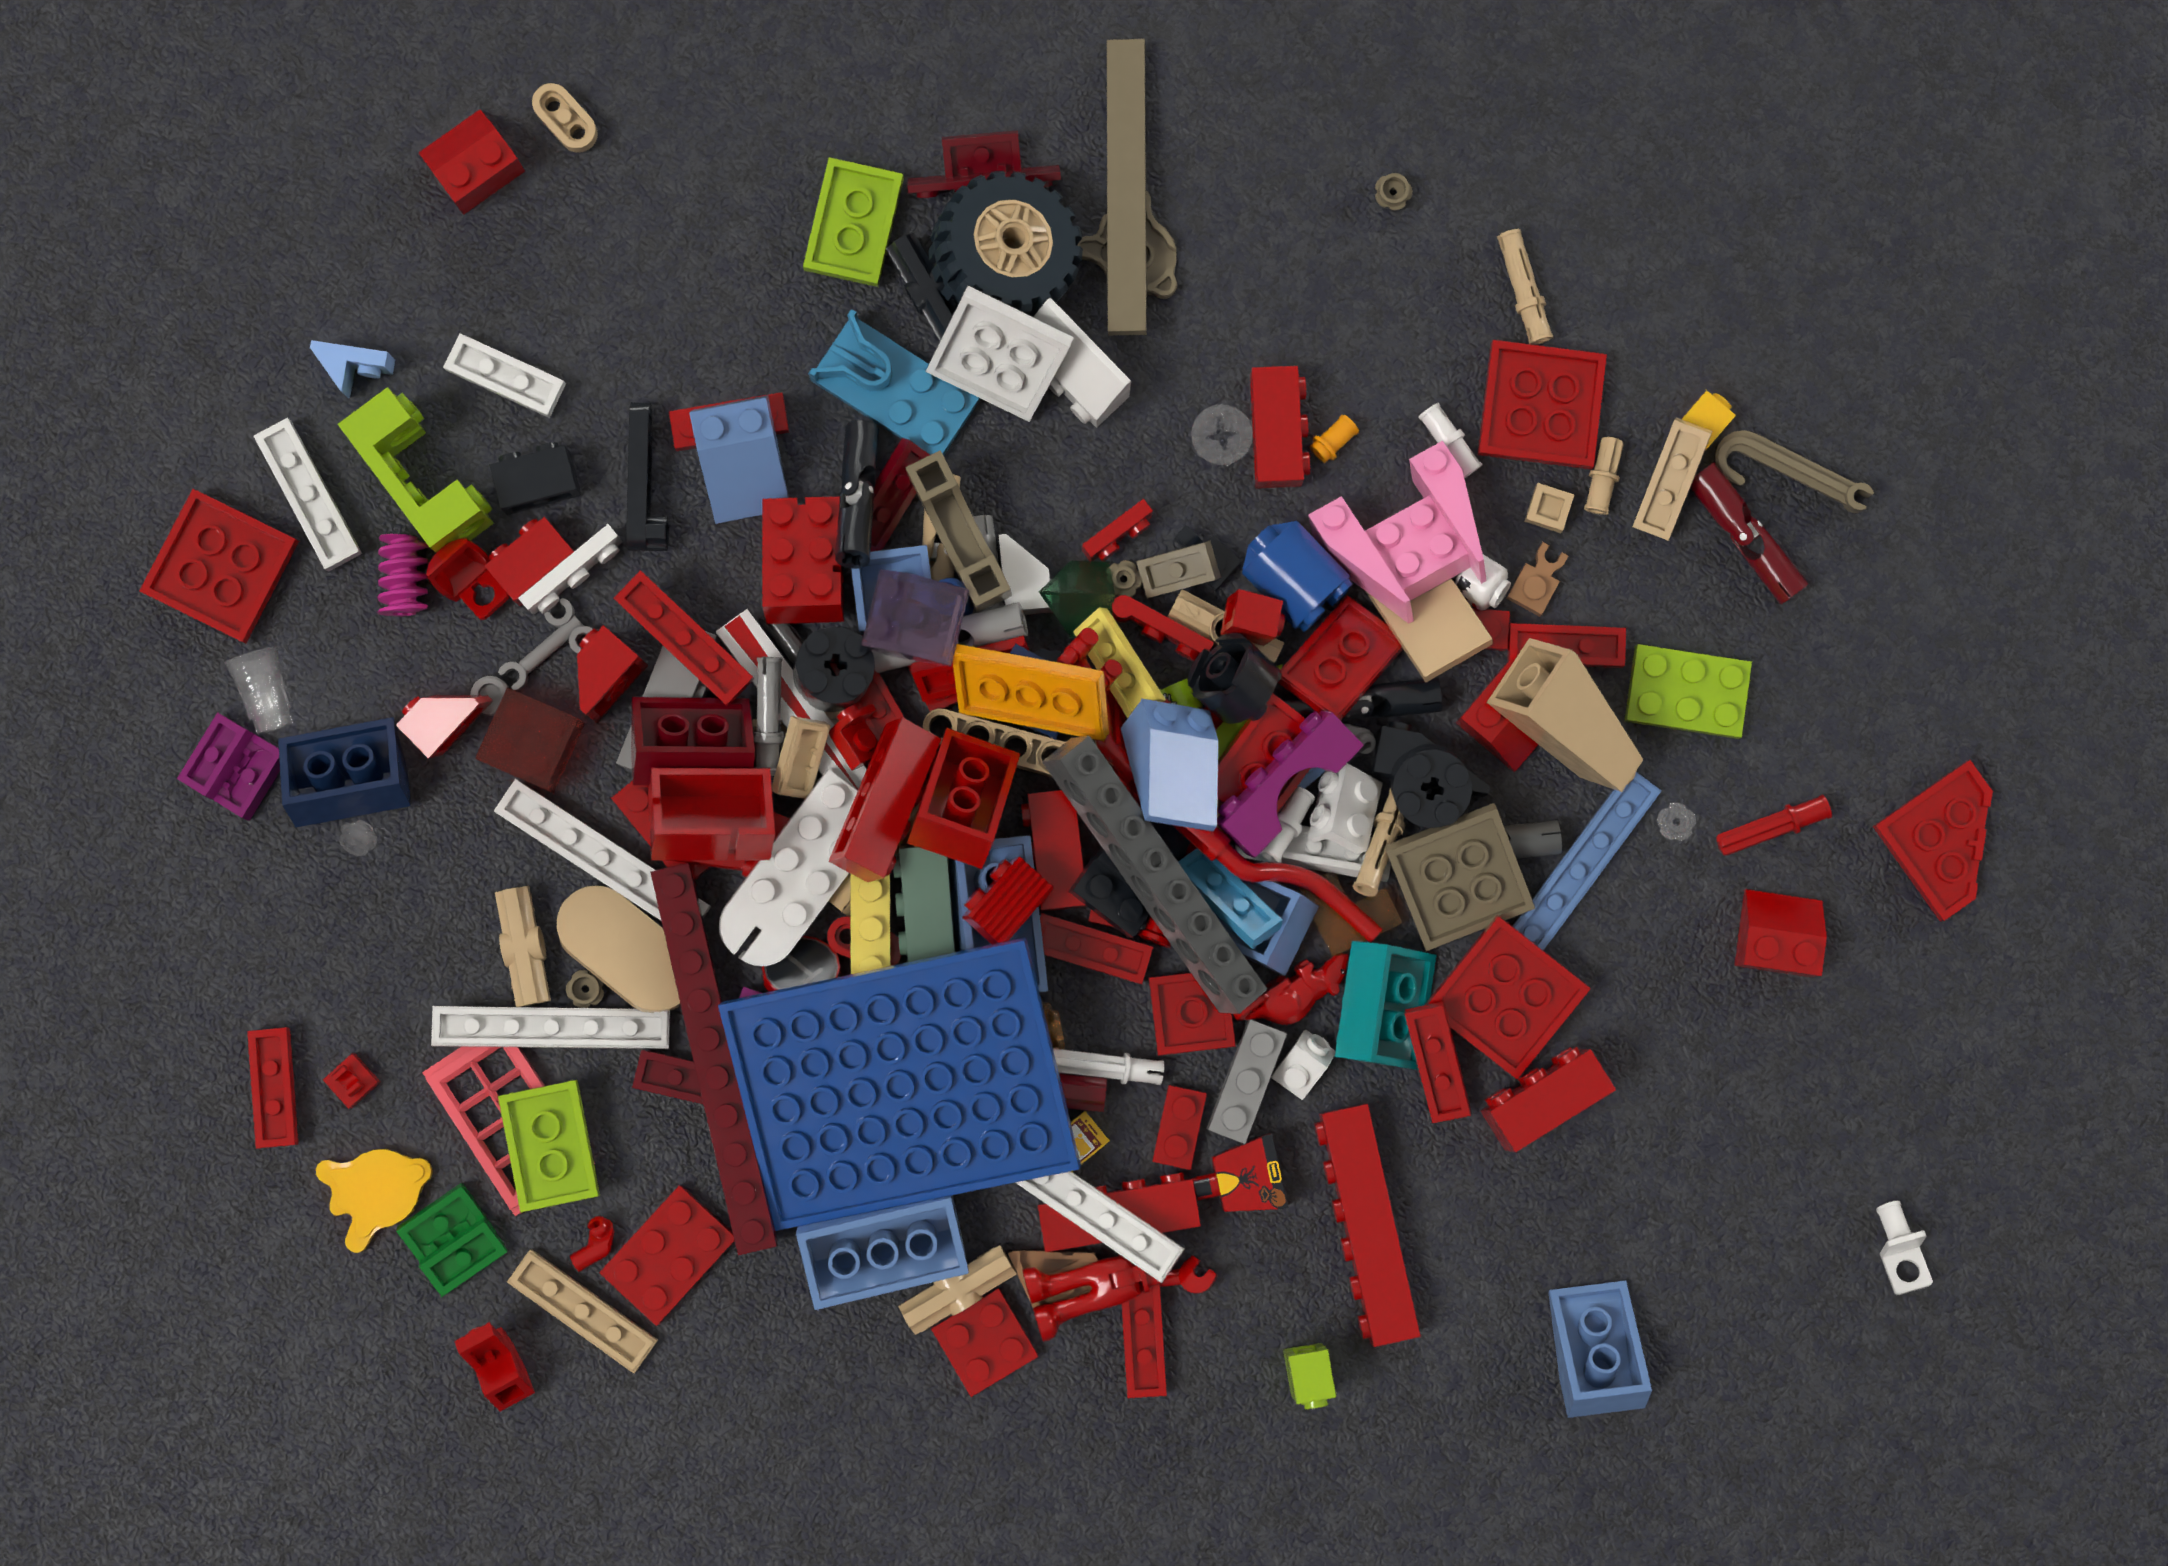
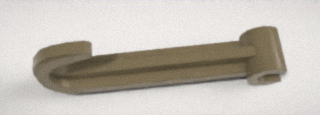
(1791, 465)

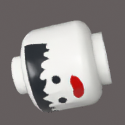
(1489, 592)

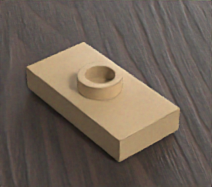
(800, 757)

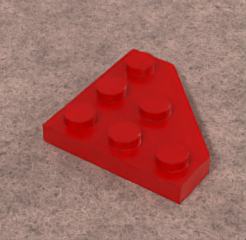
(1942, 838)

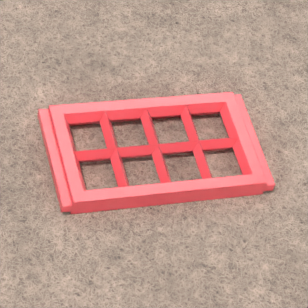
(454, 1065)

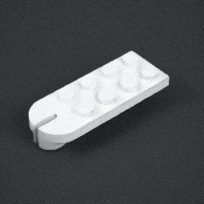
(798, 881)

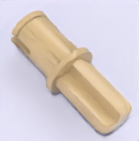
(1604, 475)

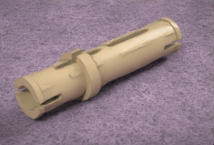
(1528, 299)
(1388, 826)

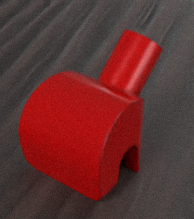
(1188, 1279)

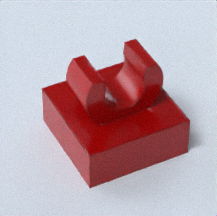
(351, 1080)

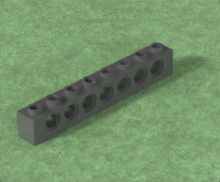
(1154, 875)

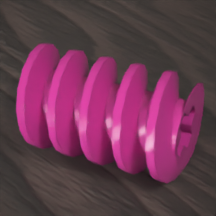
(402, 575)

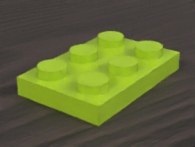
(853, 222)
(1688, 691)
(549, 1146)

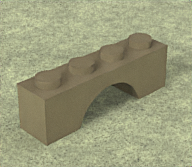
(958, 531)

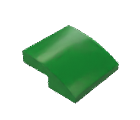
(451, 1239)

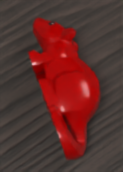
(1292, 998)

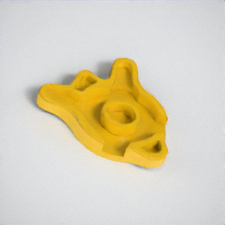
(375, 1190)

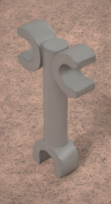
(569, 629)

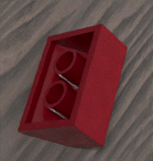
(689, 734)

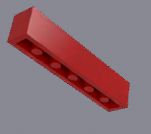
(1368, 1225)

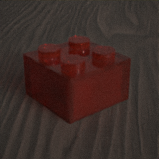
(530, 740)

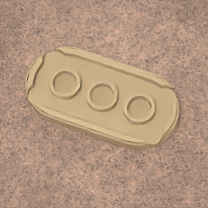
(619, 947)

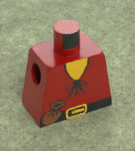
(1245, 1177)

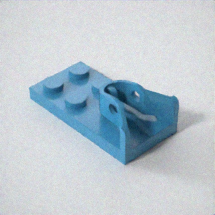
(892, 387)

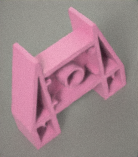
(1412, 547)

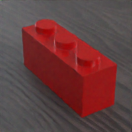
(1278, 427)
(1055, 846)

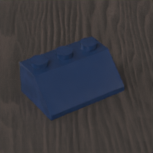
(343, 772)

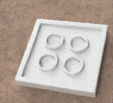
(999, 354)

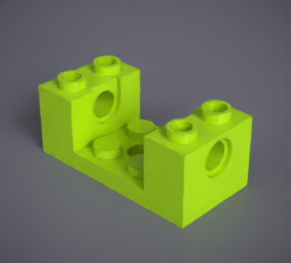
(381, 432)

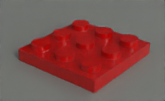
(1542, 404)
(219, 566)
(1508, 996)

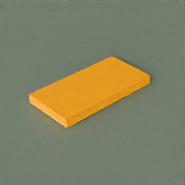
(1031, 692)

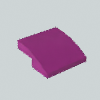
(232, 767)

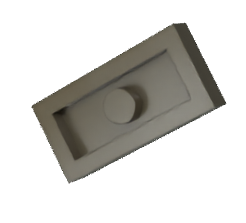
(1178, 569)

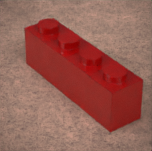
(885, 801)
(1162, 1206)

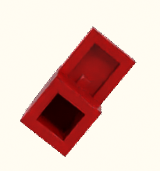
(496, 1365)

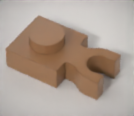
(1534, 584)

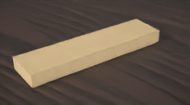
(582, 1311)

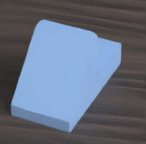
(342, 361)

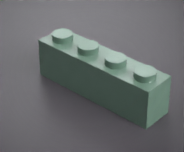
(924, 903)

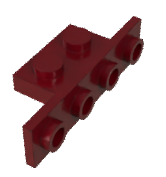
(979, 155)

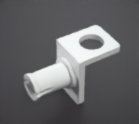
(1900, 1247)

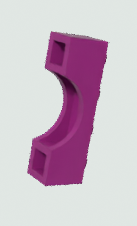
(1252, 816)

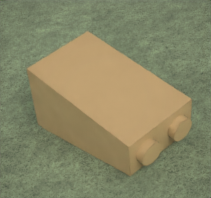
(1565, 713)

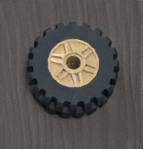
(1006, 242)

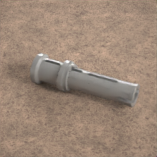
(768, 737)

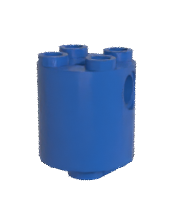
(1295, 569)

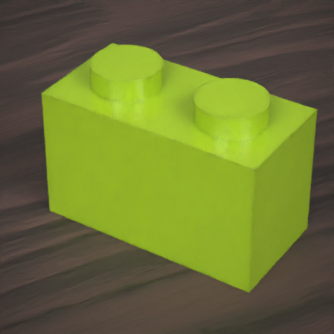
(1310, 1375)

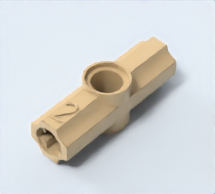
(1203, 617)
(522, 946)
(958, 1292)

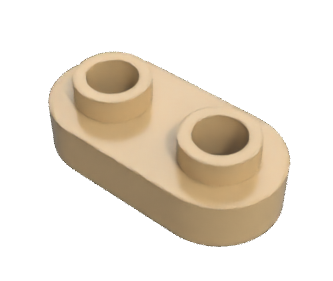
(565, 119)

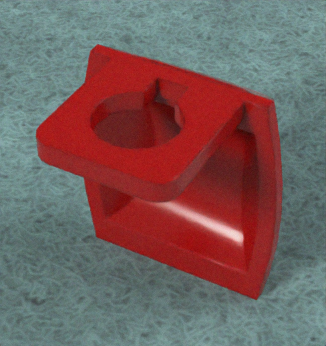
(458, 570)

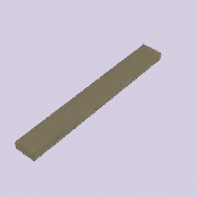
(1126, 187)

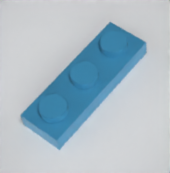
(1231, 899)

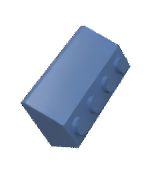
(967, 879)
(882, 1251)

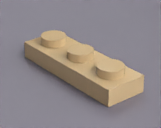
(1672, 478)

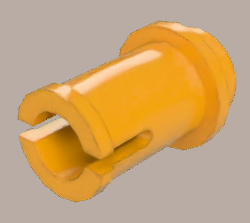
(1333, 439)

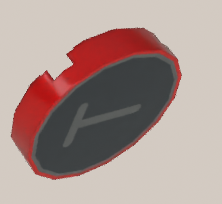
(806, 963)

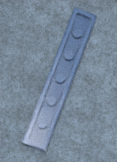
(1586, 860)

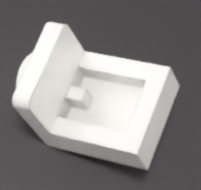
(1304, 1064)

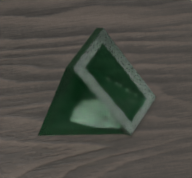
(1079, 592)

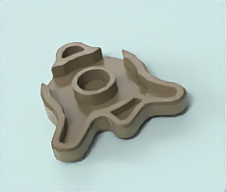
(1159, 254)

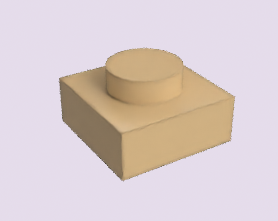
(1549, 508)

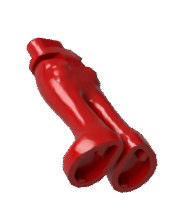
(1111, 1280)

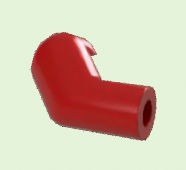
(598, 1245)

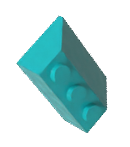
(1377, 991)

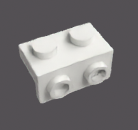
(1345, 808)

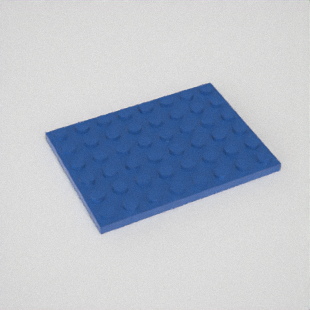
(900, 1084)

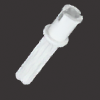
(1109, 1066)

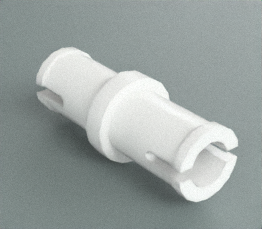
(1444, 430)
(1290, 821)

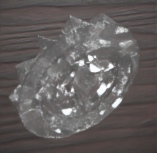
(1231, 420)

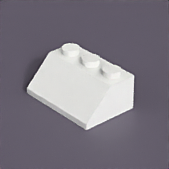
(1086, 372)

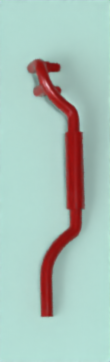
(1216, 843)

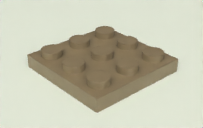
(1459, 877)

